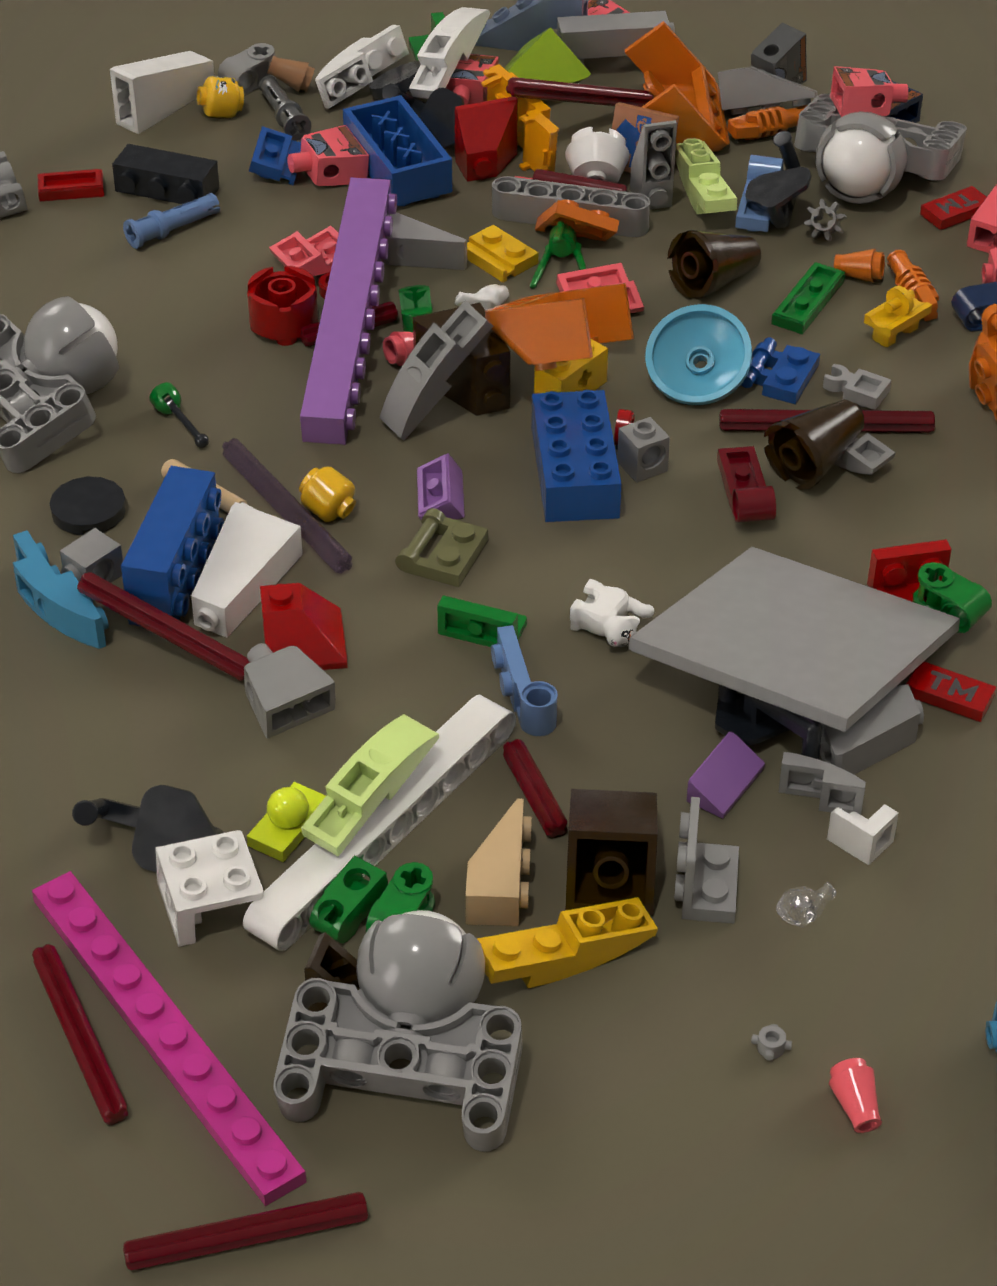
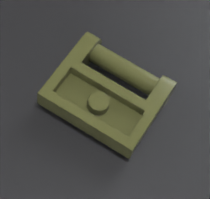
(452, 555)

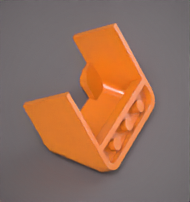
(680, 86)
(560, 324)

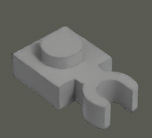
(861, 388)

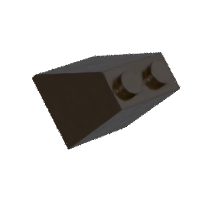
(483, 377)
(611, 848)

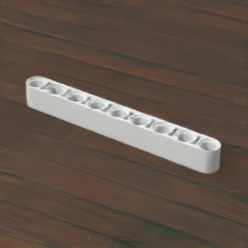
(461, 748)

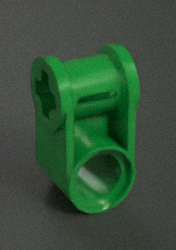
(952, 595)
(405, 893)

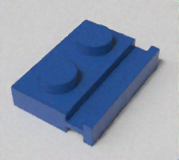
(272, 153)

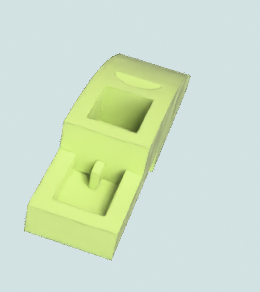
(702, 178)
(366, 779)

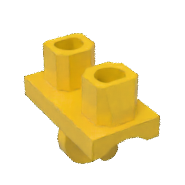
(895, 315)

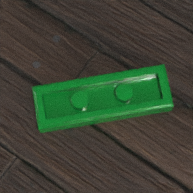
(808, 298)

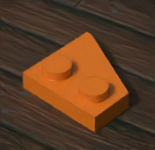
(586, 223)

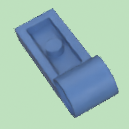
(749, 215)
(532, 701)

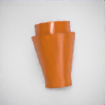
(862, 265)

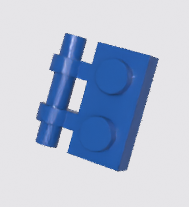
(789, 374)

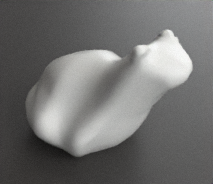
(488, 296)

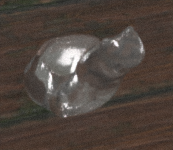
(803, 905)

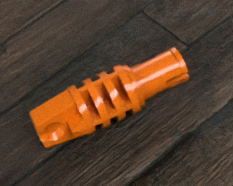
(764, 122)
(913, 278)

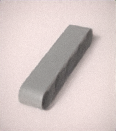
(527, 199)

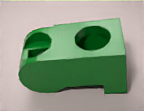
(348, 900)

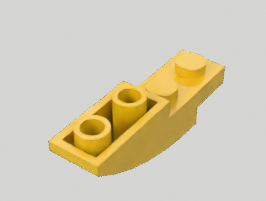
(572, 946)

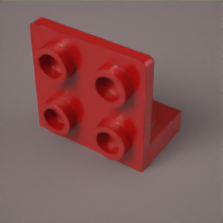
(897, 567)

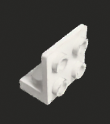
(204, 877)

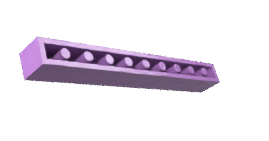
(348, 312)

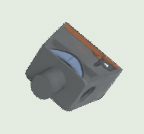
(783, 54)

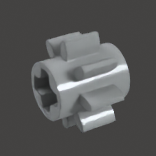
(833, 225)

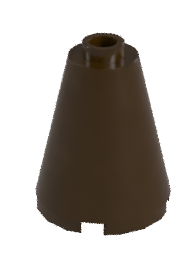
(710, 261)
(812, 441)

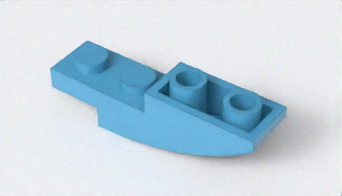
(56, 595)

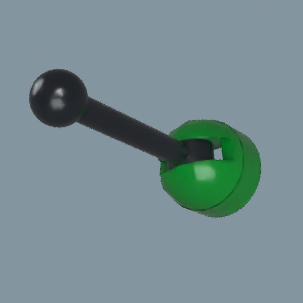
(173, 404)

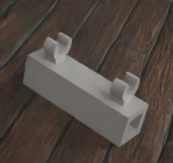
(607, 33)

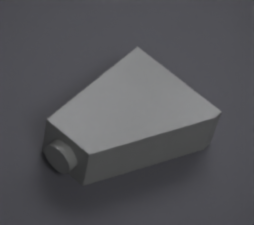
(877, 734)

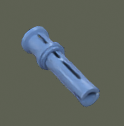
(158, 223)

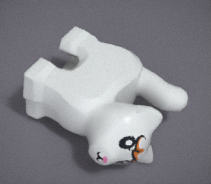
(606, 613)

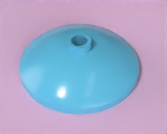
(693, 336)

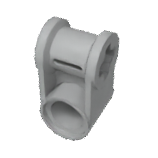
(248, 67)

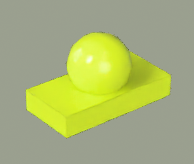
(281, 826)

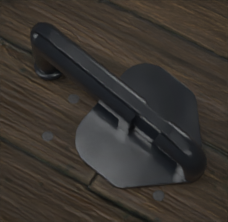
(436, 113)
(779, 189)
(759, 721)
(163, 818)

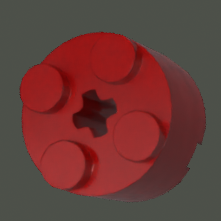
(282, 303)

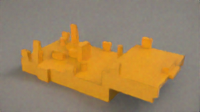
(534, 129)

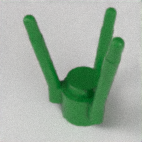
(561, 243)

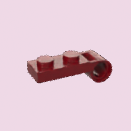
(745, 485)

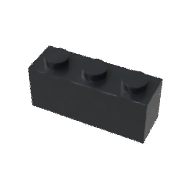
(164, 174)

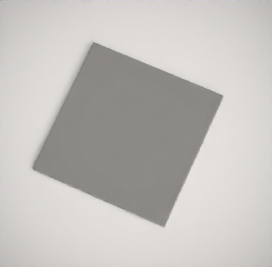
(795, 637)

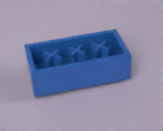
(400, 149)
(575, 456)
(174, 541)

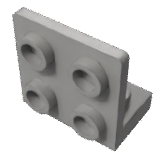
(709, 876)

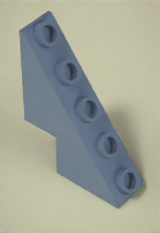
(525, 20)

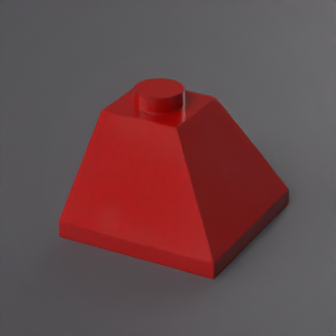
(485, 137)
(305, 620)

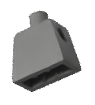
(286, 688)

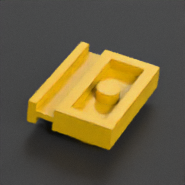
(500, 253)

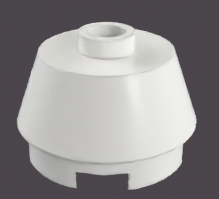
(597, 154)

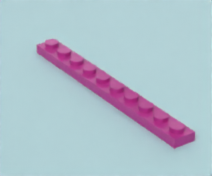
(170, 1040)

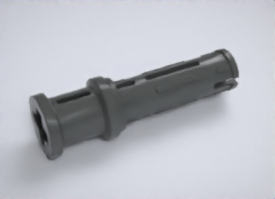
(283, 106)

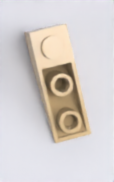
(496, 869)

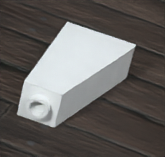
(156, 88)
(248, 554)

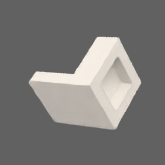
(863, 836)

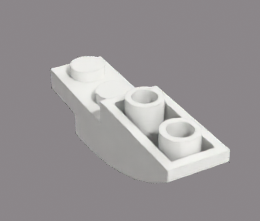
(445, 46)
(358, 63)

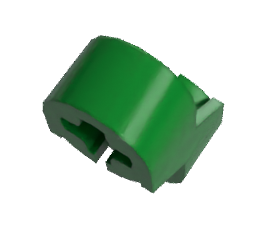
(414, 302)

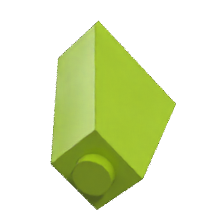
(547, 59)

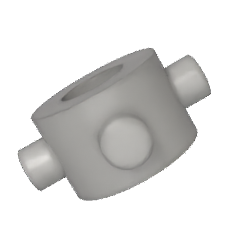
(771, 1042)

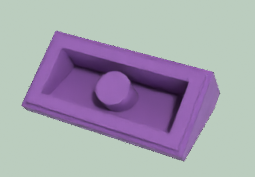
(441, 487)
(724, 776)

